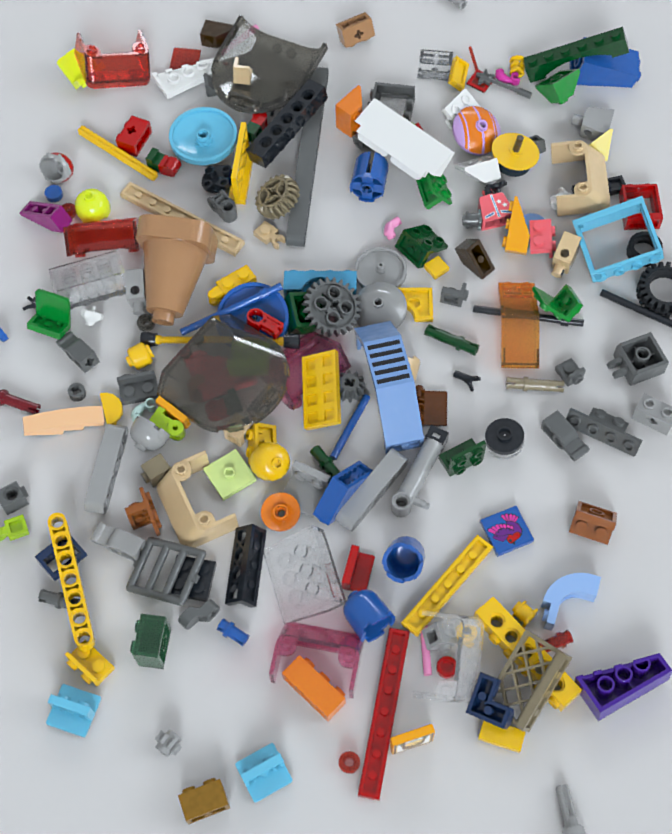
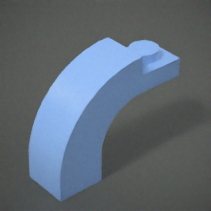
(570, 586)

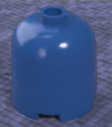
(404, 559)
(367, 614)

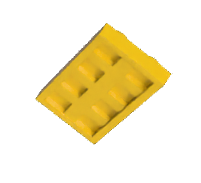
(321, 390)

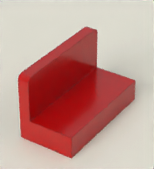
(357, 570)

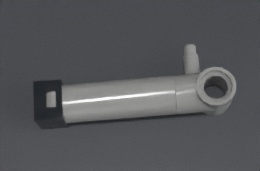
(407, 493)

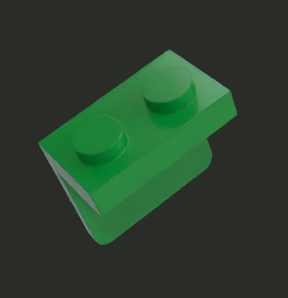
(563, 305)
(51, 314)

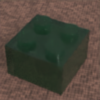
(151, 641)

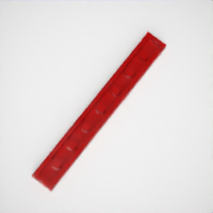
(383, 714)

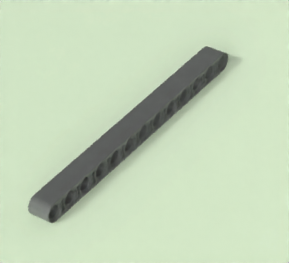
(306, 169)

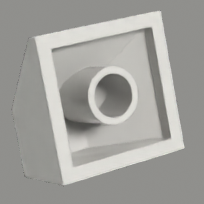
(481, 168)

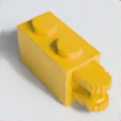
(227, 283)

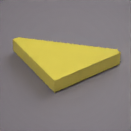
(603, 143)

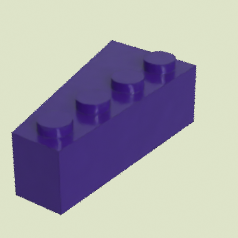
(615, 687)

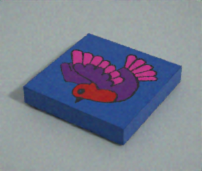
(506, 531)

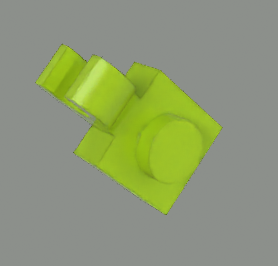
(14, 528)

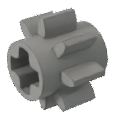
(168, 743)

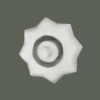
(91, 316)

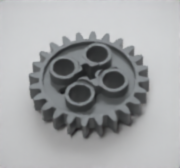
(319, 316)

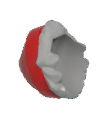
(56, 167)

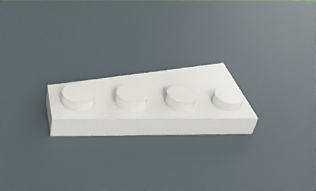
(179, 80)

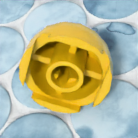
(270, 461)

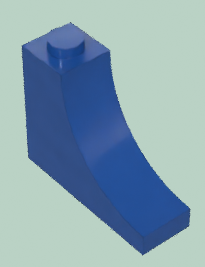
(339, 491)

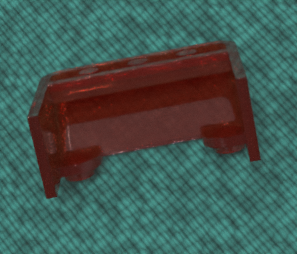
(113, 69)
(101, 236)

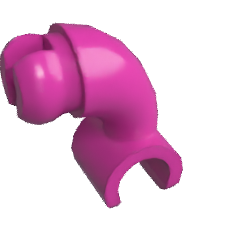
(502, 77)

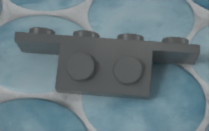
(605, 429)

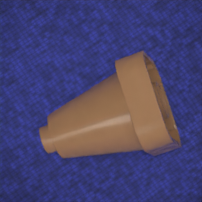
(173, 262)

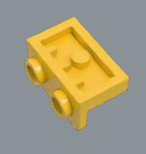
(259, 434)
(91, 664)

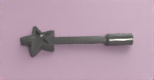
(487, 78)

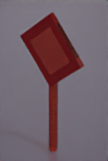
(473, 81)

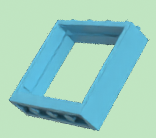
(610, 215)

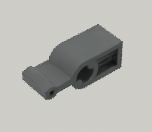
(78, 351)
(564, 435)

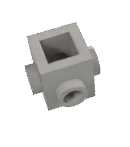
(437, 639)

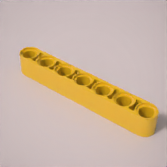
(71, 590)

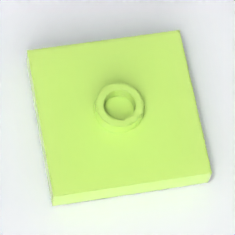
(229, 474)

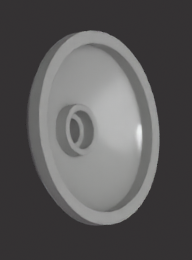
(391, 309)

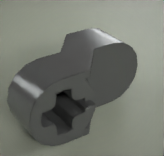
(204, 614)

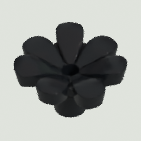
(497, 186)

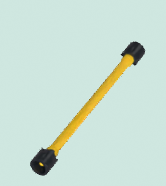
(153, 339)

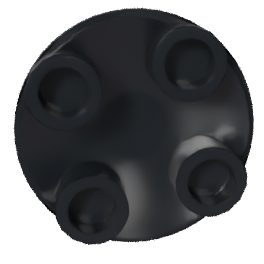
(217, 178)

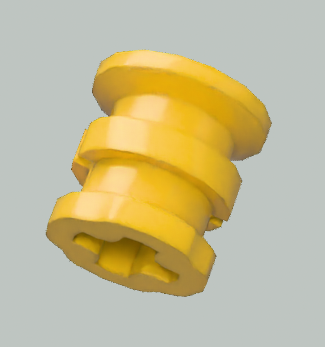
(516, 66)

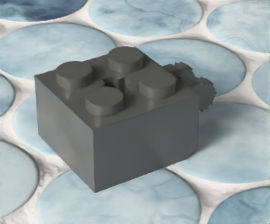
(638, 359)

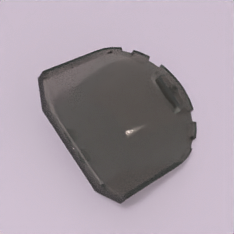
(276, 67)
(226, 376)

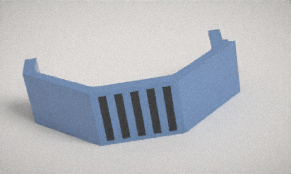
(392, 385)

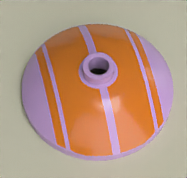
(471, 135)

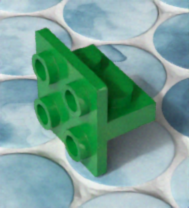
(434, 190)

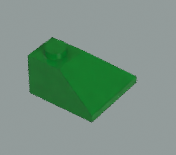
(559, 86)

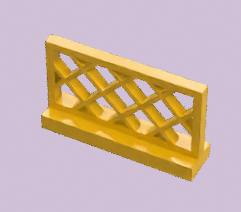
(241, 168)

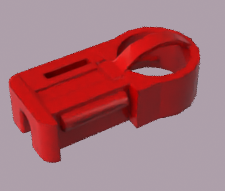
(267, 324)

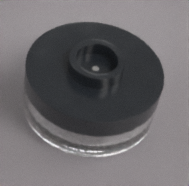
(504, 438)

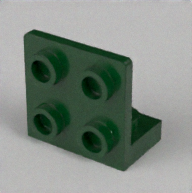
(419, 243)
(462, 456)

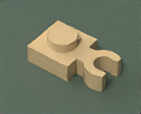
(268, 233)

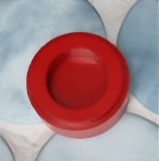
(446, 667)

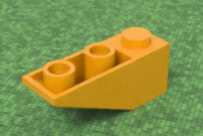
(518, 233)

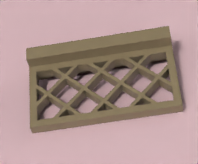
(545, 685)

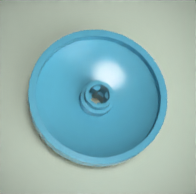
(203, 136)

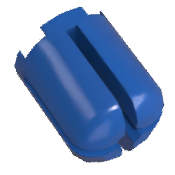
(363, 177)

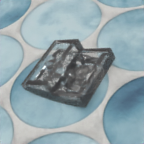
(434, 64)

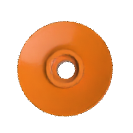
(276, 503)

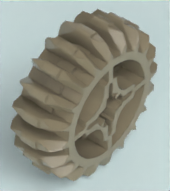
(277, 197)

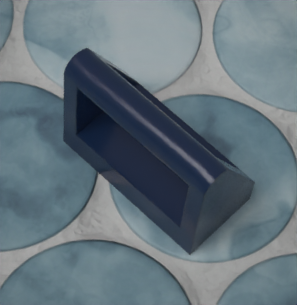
(48, 555)

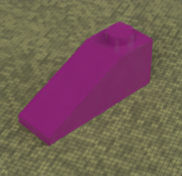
(47, 215)

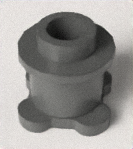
(472, 219)

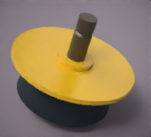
(515, 153)

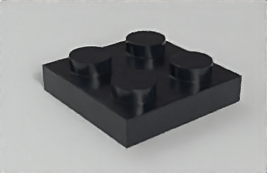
(200, 590)

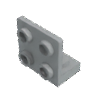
(307, 486)

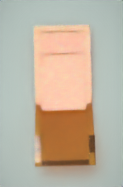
(519, 325)

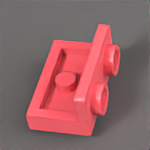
(541, 237)

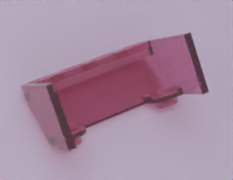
(297, 634)

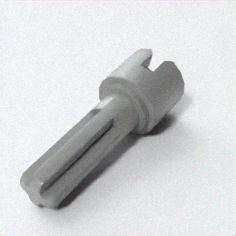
(568, 812)

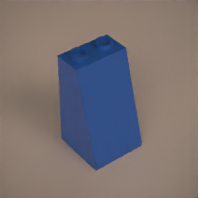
(608, 71)

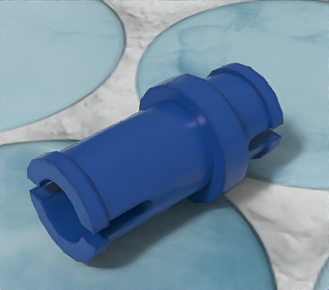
(231, 631)

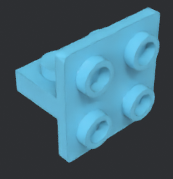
(72, 710)
(263, 772)

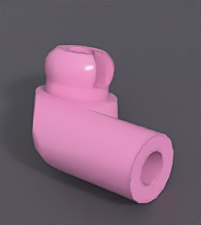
(390, 226)

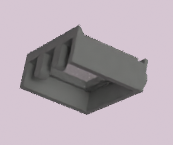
(395, 96)

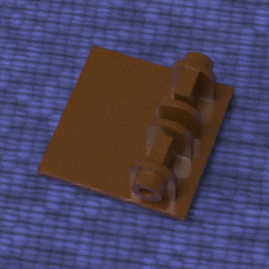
(432, 406)

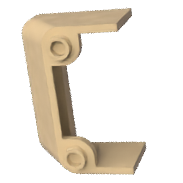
(588, 195)
(190, 527)

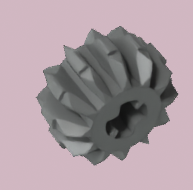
(351, 386)

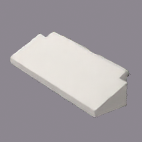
(407, 144)

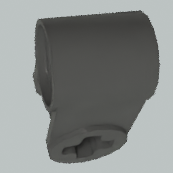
(223, 206)

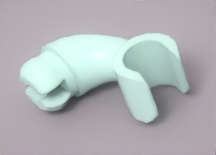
(138, 410)

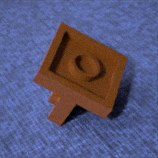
(593, 522)

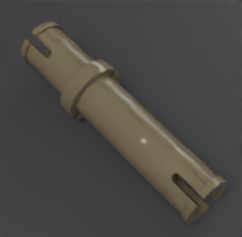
(534, 384)

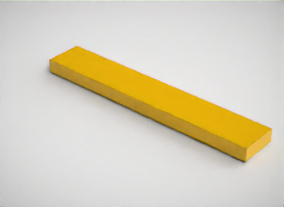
(447, 585)

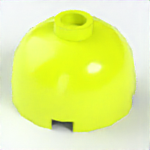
(92, 205)

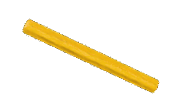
(118, 153)

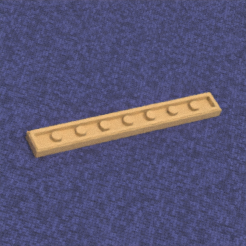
(160, 206)

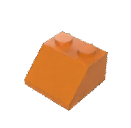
(348, 111)

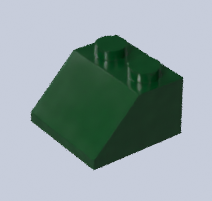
(297, 320)

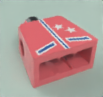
(493, 209)

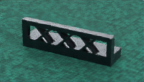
(249, 566)

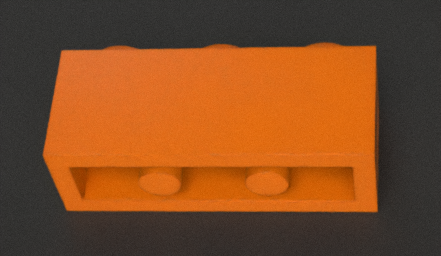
(314, 687)

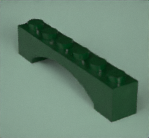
(607, 43)

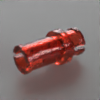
(559, 640)

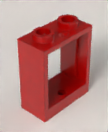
(647, 190)

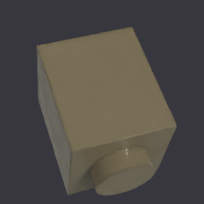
(154, 470)

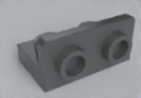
(137, 387)

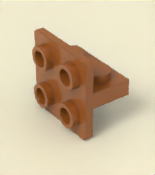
(143, 513)

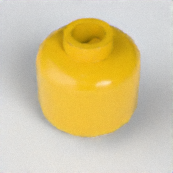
(139, 356)

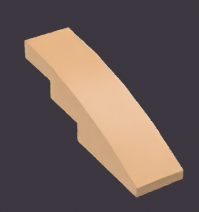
(62, 420)

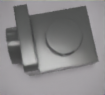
(454, 297)
(570, 372)

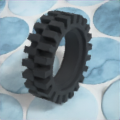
(644, 292)

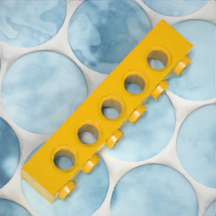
(494, 610)

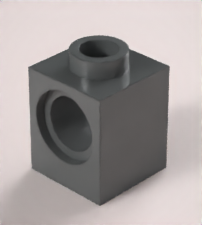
(15, 504)

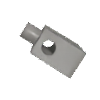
(594, 122)
(135, 290)

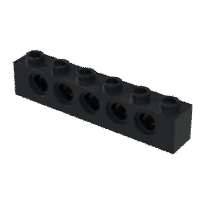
(287, 123)

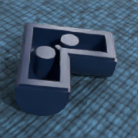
(483, 704)

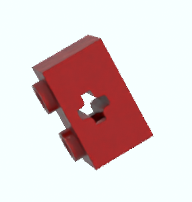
(134, 135)

